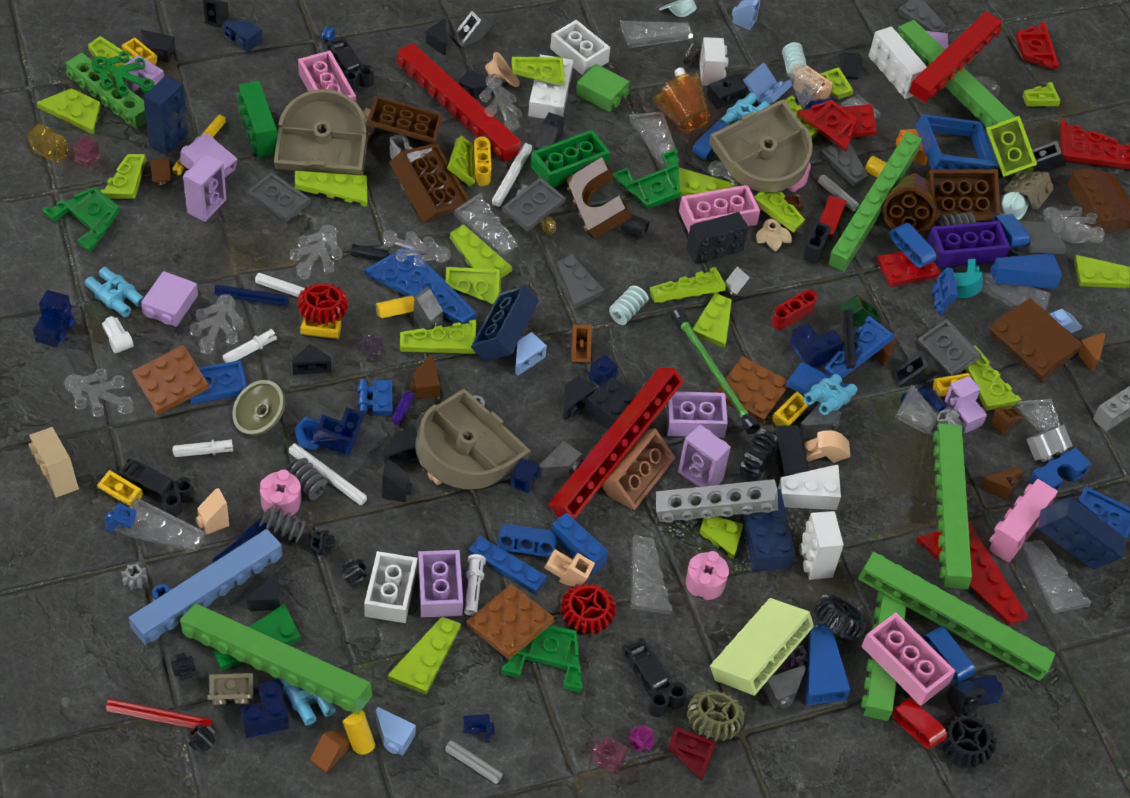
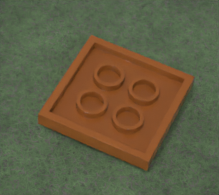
(170, 379)
(755, 388)
(510, 621)

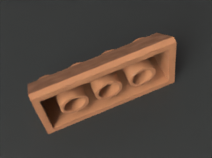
(639, 470)

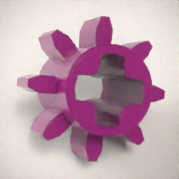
(641, 738)

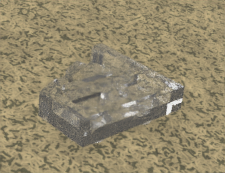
(805, 83)
(916, 411)
(1039, 413)

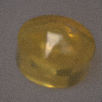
(549, 225)

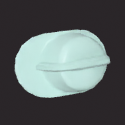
(681, 7)
(1014, 204)

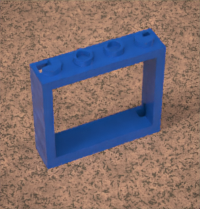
(929, 123)

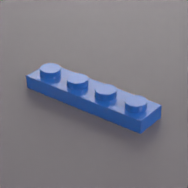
(508, 565)

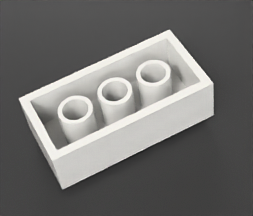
(895, 59)
(548, 96)

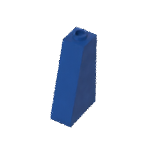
(1027, 270)
(825, 672)

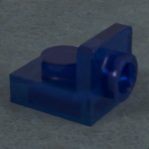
(479, 723)

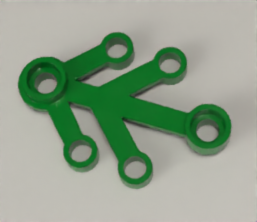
(121, 72)

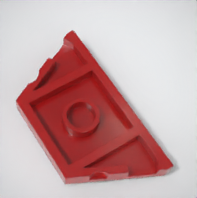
(1037, 47)
(831, 122)

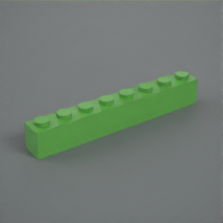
(880, 685)

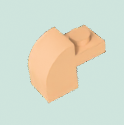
(827, 444)
(569, 570)

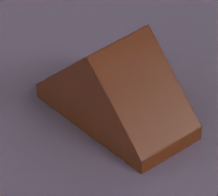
(581, 343)
(1092, 349)
(330, 749)

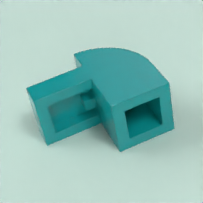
(969, 283)

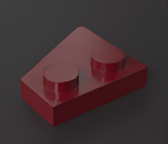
(692, 750)

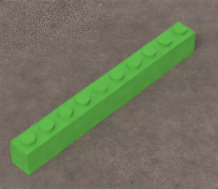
(964, 85)
(873, 203)
(952, 507)
(957, 616)
(276, 658)

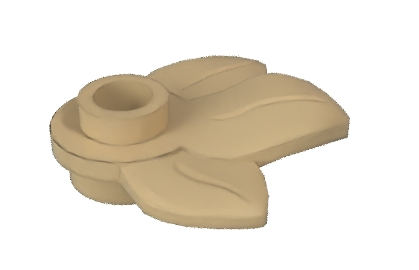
(775, 236)

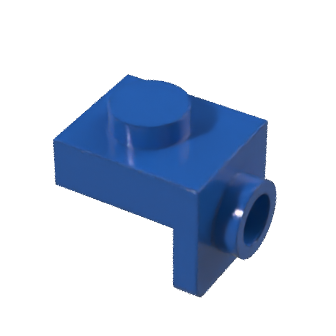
(305, 431)
(119, 515)

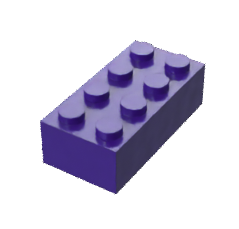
(968, 241)

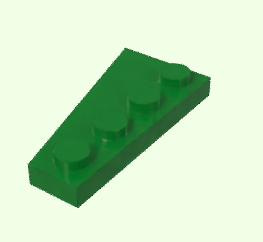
(275, 625)

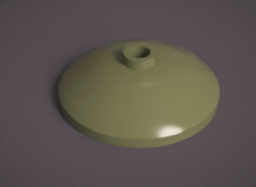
(258, 407)

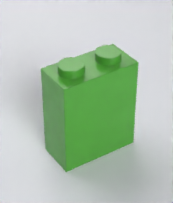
(602, 87)

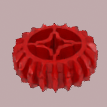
(322, 303)
(594, 617)

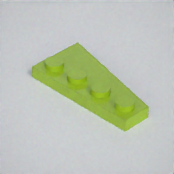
(697, 183)
(333, 185)
(476, 252)
(1101, 273)
(685, 287)
(440, 339)
(993, 390)
(424, 660)

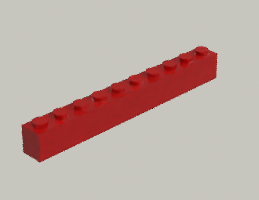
(458, 101)
(616, 443)

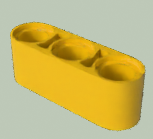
(482, 161)

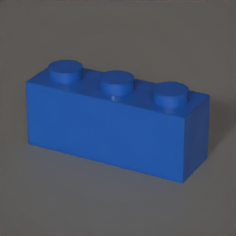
(576, 539)

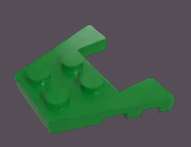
(656, 187)
(90, 208)
(554, 648)

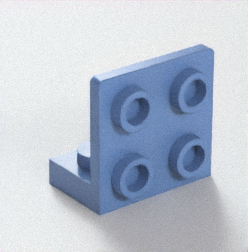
(764, 85)

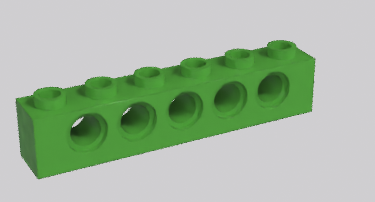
(130, 107)

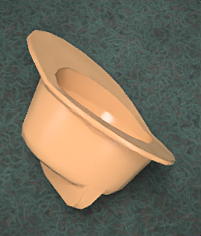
(499, 67)

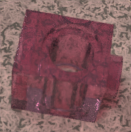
(86, 151)
(608, 762)

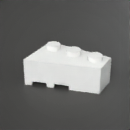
(812, 489)

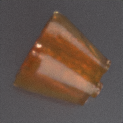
(684, 102)

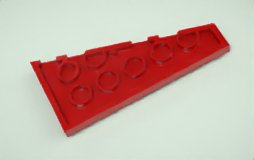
(1092, 147)
(986, 578)

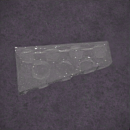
(483, 222)

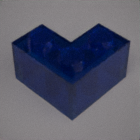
(54, 319)
(813, 348)
(339, 434)
(269, 714)

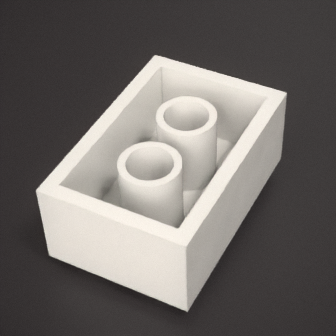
(581, 46)
(821, 545)
(390, 587)

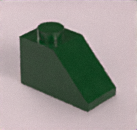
(861, 310)

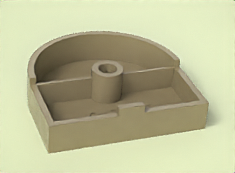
(322, 134)
(765, 148)
(467, 444)

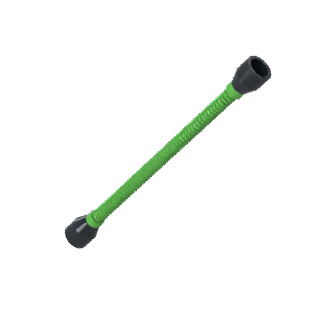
(749, 422)

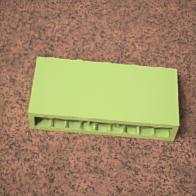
(762, 646)

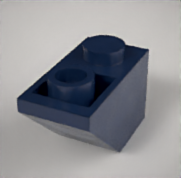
(243, 33)

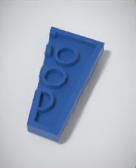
(867, 341)

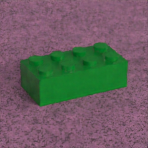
(257, 119)
(567, 157)

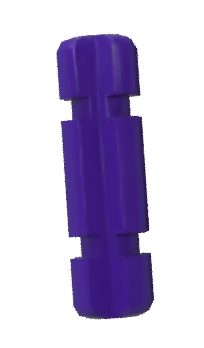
(402, 407)

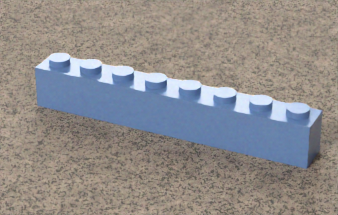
(206, 586)

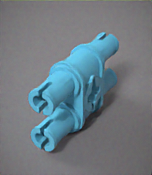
(742, 108)
(114, 291)
(830, 394)
(301, 700)

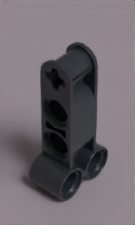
(350, 65)
(159, 486)
(654, 679)

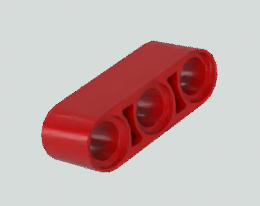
(832, 213)
(794, 309)
(919, 723)

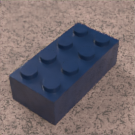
(166, 115)
(505, 324)
(1081, 533)
(769, 538)

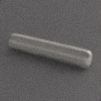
(836, 191)
(474, 762)

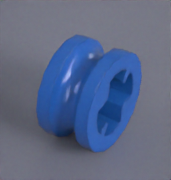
(328, 34)
(158, 589)

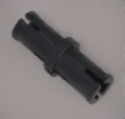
(369, 252)

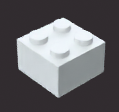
(713, 60)

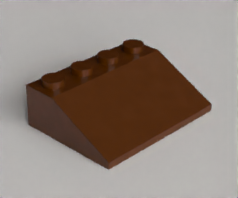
(404, 119)
(428, 182)
(966, 192)
(1103, 195)
(1035, 339)

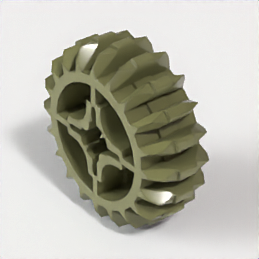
(715, 715)

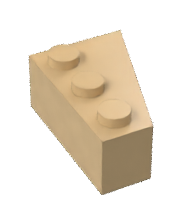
(53, 461)

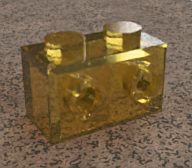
(47, 142)

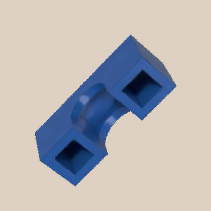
(1069, 464)

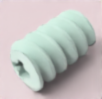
(792, 55)
(628, 304)

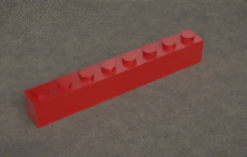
(955, 57)

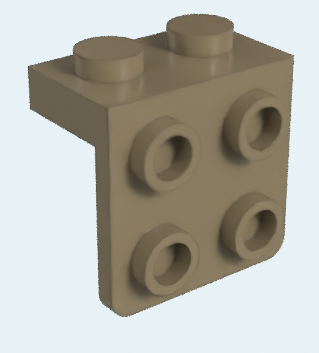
(1034, 184)
(231, 687)

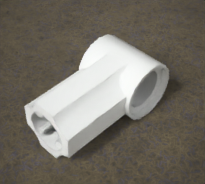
(118, 338)

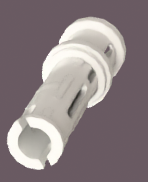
(474, 576)

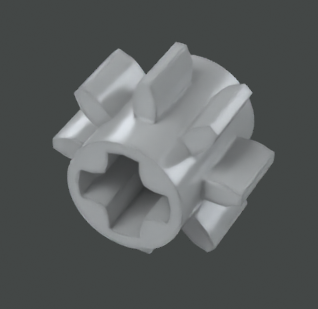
(948, 417)
(134, 576)

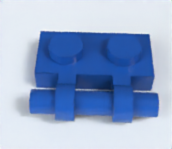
(944, 290)
(381, 395)

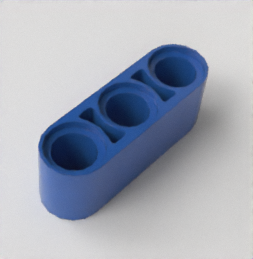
(702, 147)
(1014, 231)
(913, 245)
(519, 535)
(949, 650)

